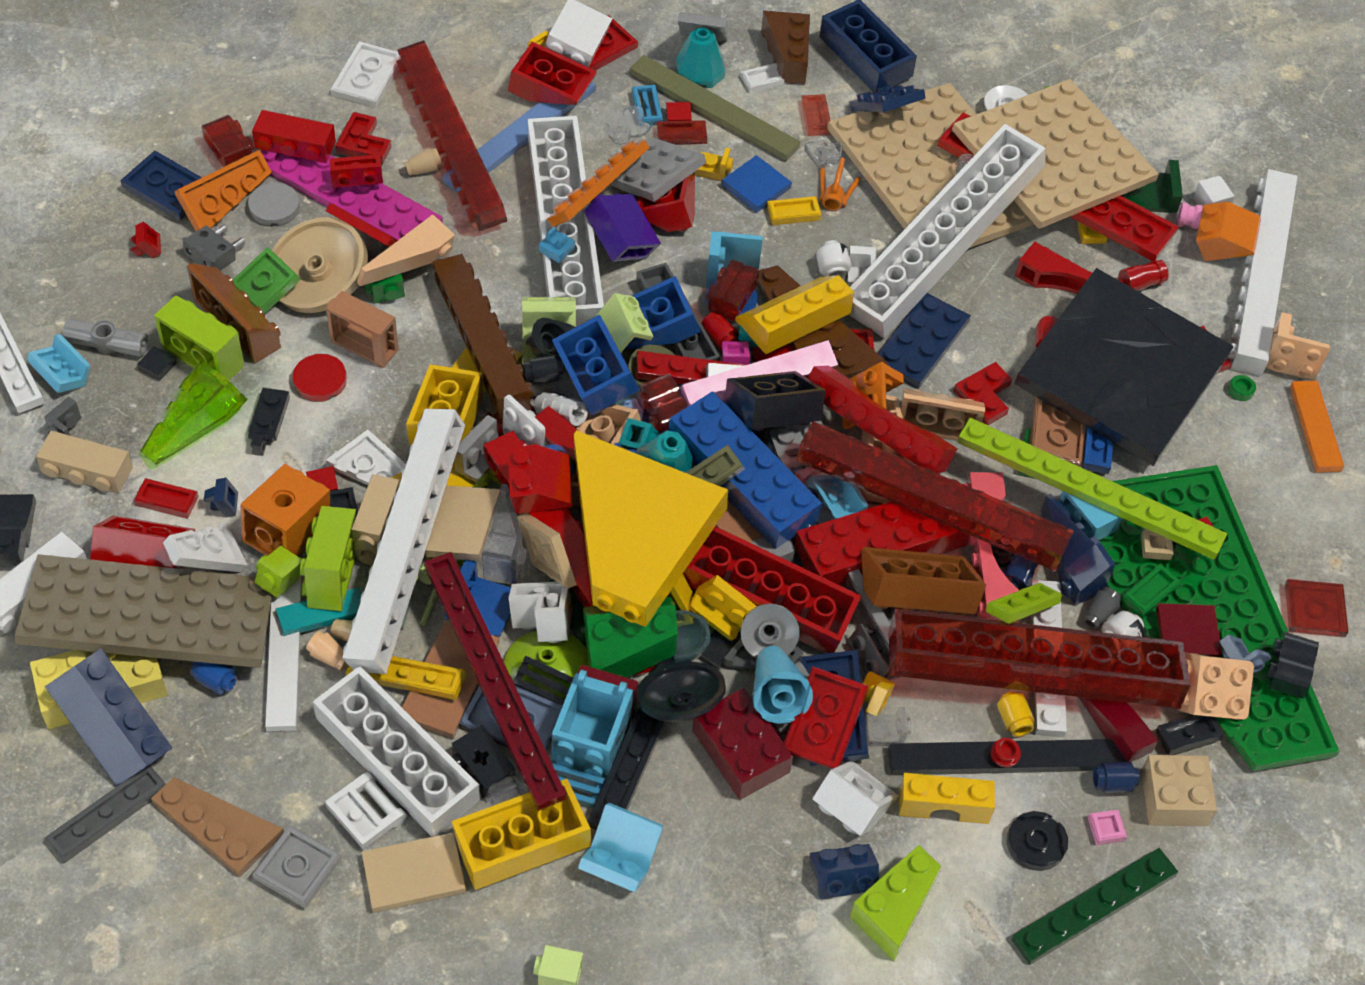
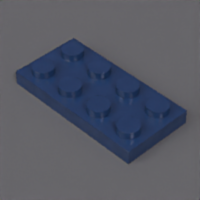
(924, 339)

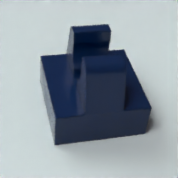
(222, 497)

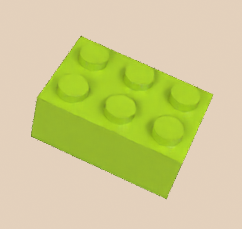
(198, 337)
(329, 559)

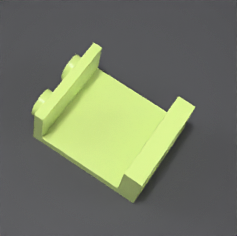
(555, 308)
(624, 320)

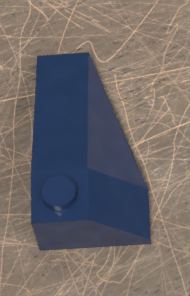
(1085, 561)

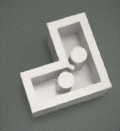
(542, 607)

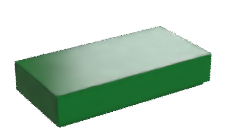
(1151, 590)

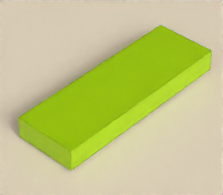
(1024, 603)

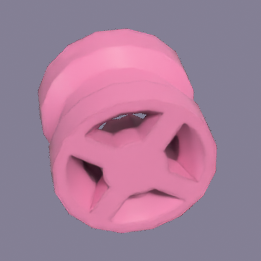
(1189, 215)

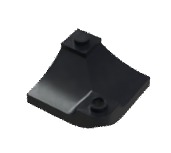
(15, 527)

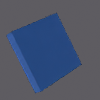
(756, 183)

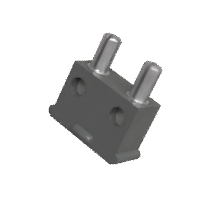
(210, 249)

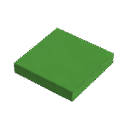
(266, 280)

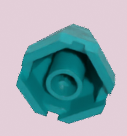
(701, 58)
(668, 449)

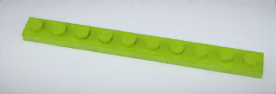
(1092, 488)

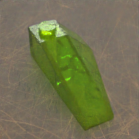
(202, 405)

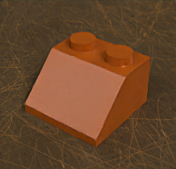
(1227, 231)

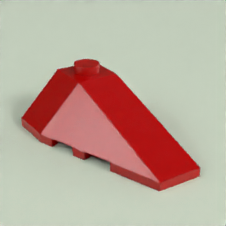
(674, 209)

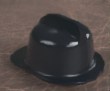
(543, 333)

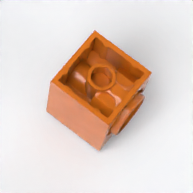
(282, 511)

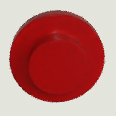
(1005, 752)

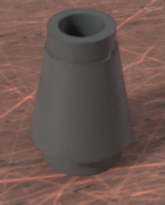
(1102, 607)

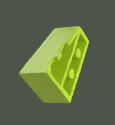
(895, 900)

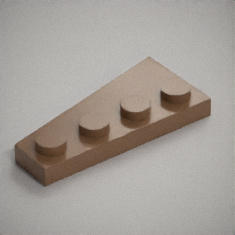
(220, 827)

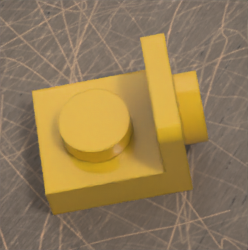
(716, 165)
(878, 692)

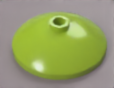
(566, 657)

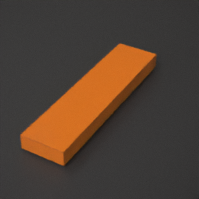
(1316, 426)

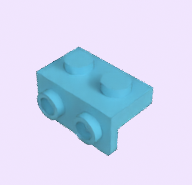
(60, 365)
(838, 495)

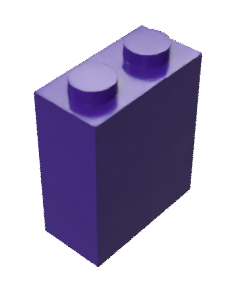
(621, 227)

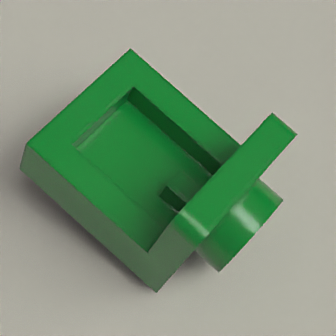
(386, 289)

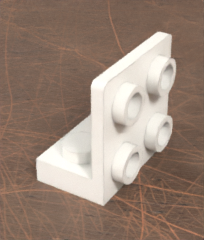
(522, 422)

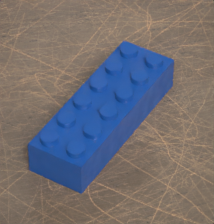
(766, 489)

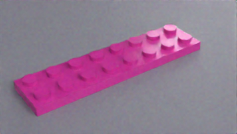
(372, 203)

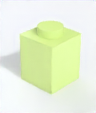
(558, 966)

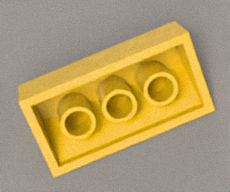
(797, 312)
(519, 837)

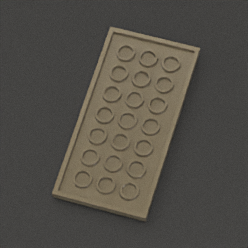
(144, 611)

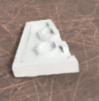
(366, 457)
(206, 549)

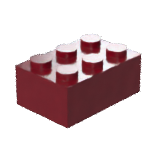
(742, 744)

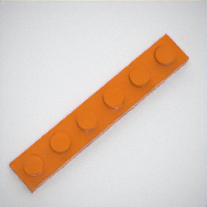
(596, 184)

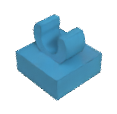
(556, 245)

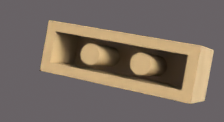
(84, 462)

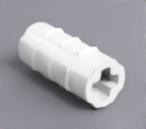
(569, 408)

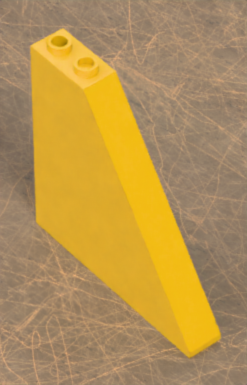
(639, 525)

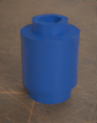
(214, 676)

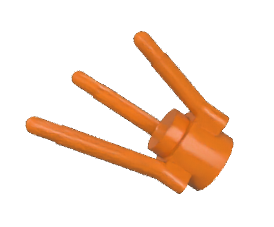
(833, 196)

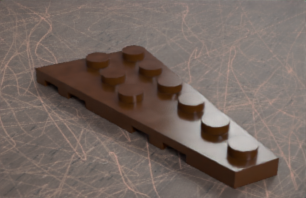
(849, 350)

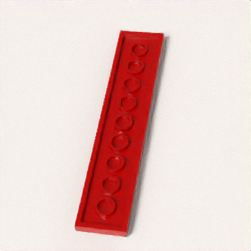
(1116, 218)

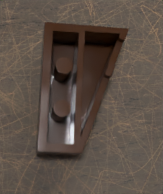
(788, 42)

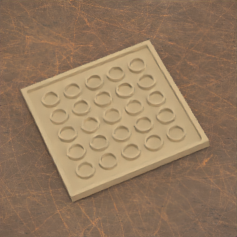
(1083, 157)

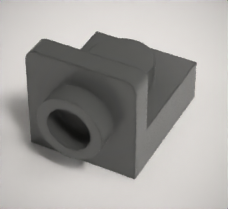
(63, 417)

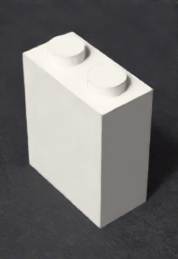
(578, 32)

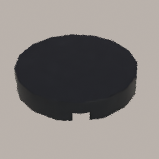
(1037, 841)

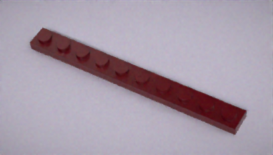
(495, 682)

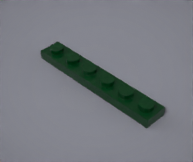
(1094, 906)

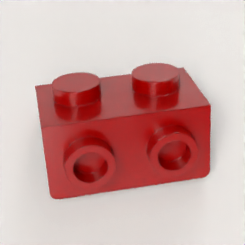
(356, 171)

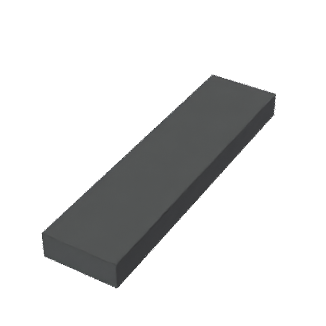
(105, 814)

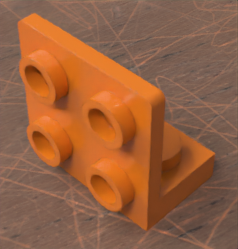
(875, 383)

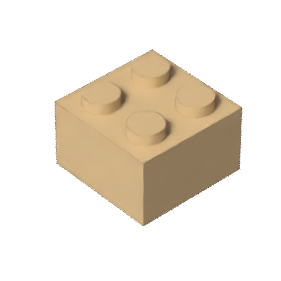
(1178, 790)

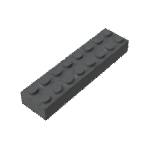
(695, 346)

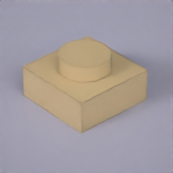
(1156, 546)

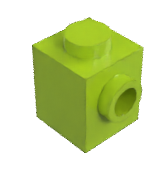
(278, 571)

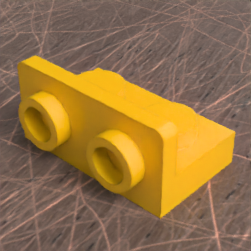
(721, 606)

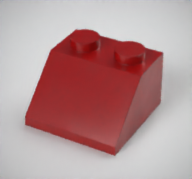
(539, 478)

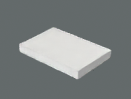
(366, 75)

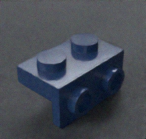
(844, 870)

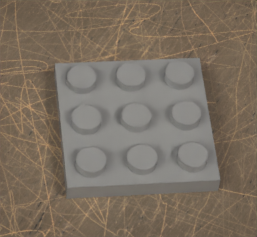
(658, 170)

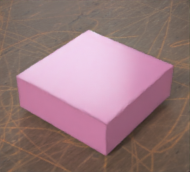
(1107, 827)

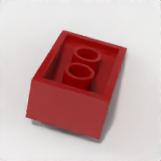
(549, 77)

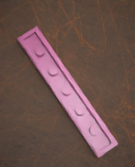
(798, 360)

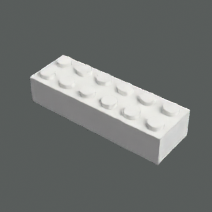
(396, 751)

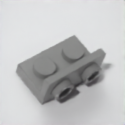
(470, 453)

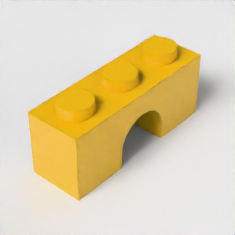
(927, 793)

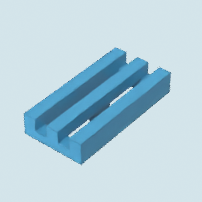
(643, 89)
(582, 777)

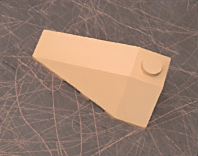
(415, 249)

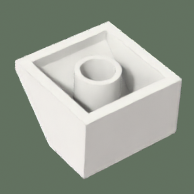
(854, 798)

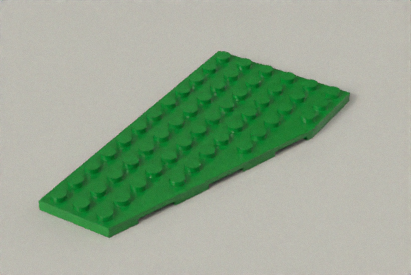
(1278, 726)

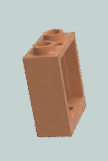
(362, 329)

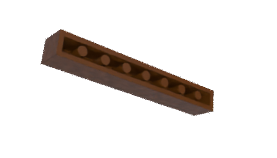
(481, 332)

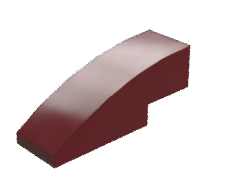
(1123, 726)

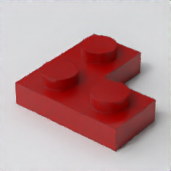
(358, 138)
(983, 388)

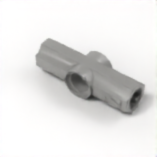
(105, 337)

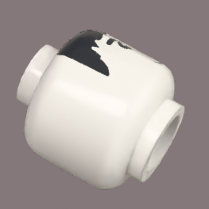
(833, 259)
(1124, 624)

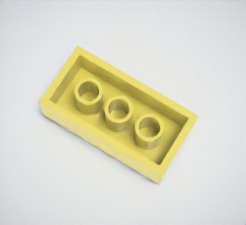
(139, 672)

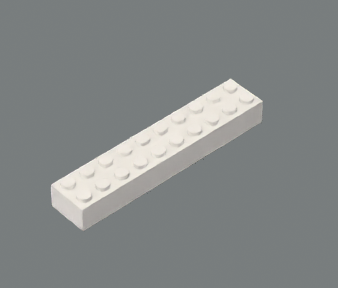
(556, 172)
(945, 229)

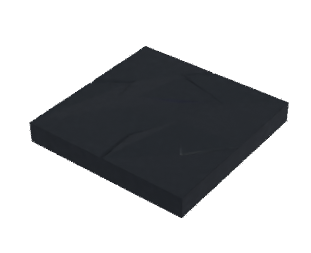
(1124, 366)

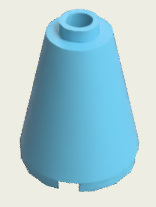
(779, 687)

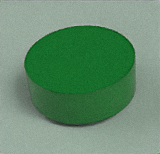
(1241, 388)

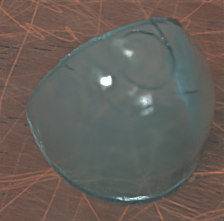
(692, 636)

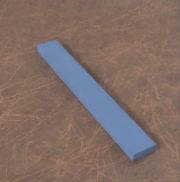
(516, 134)

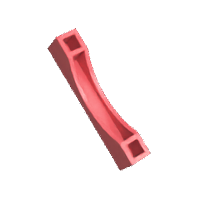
(982, 559)

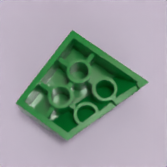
(626, 646)

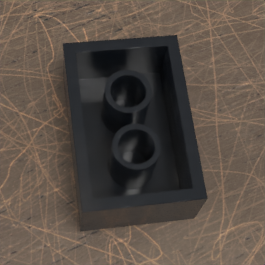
(775, 400)

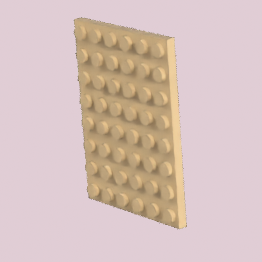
(902, 157)

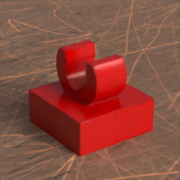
(146, 241)

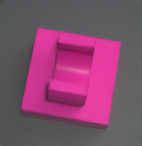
(735, 352)

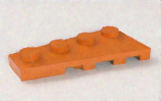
(218, 192)

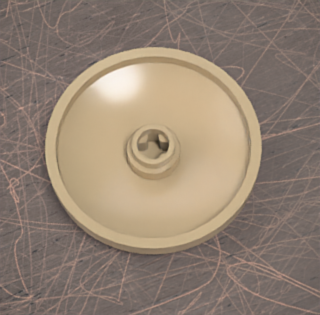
(325, 257)

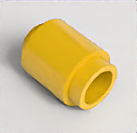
(1016, 714)

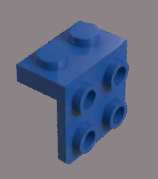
(489, 597)

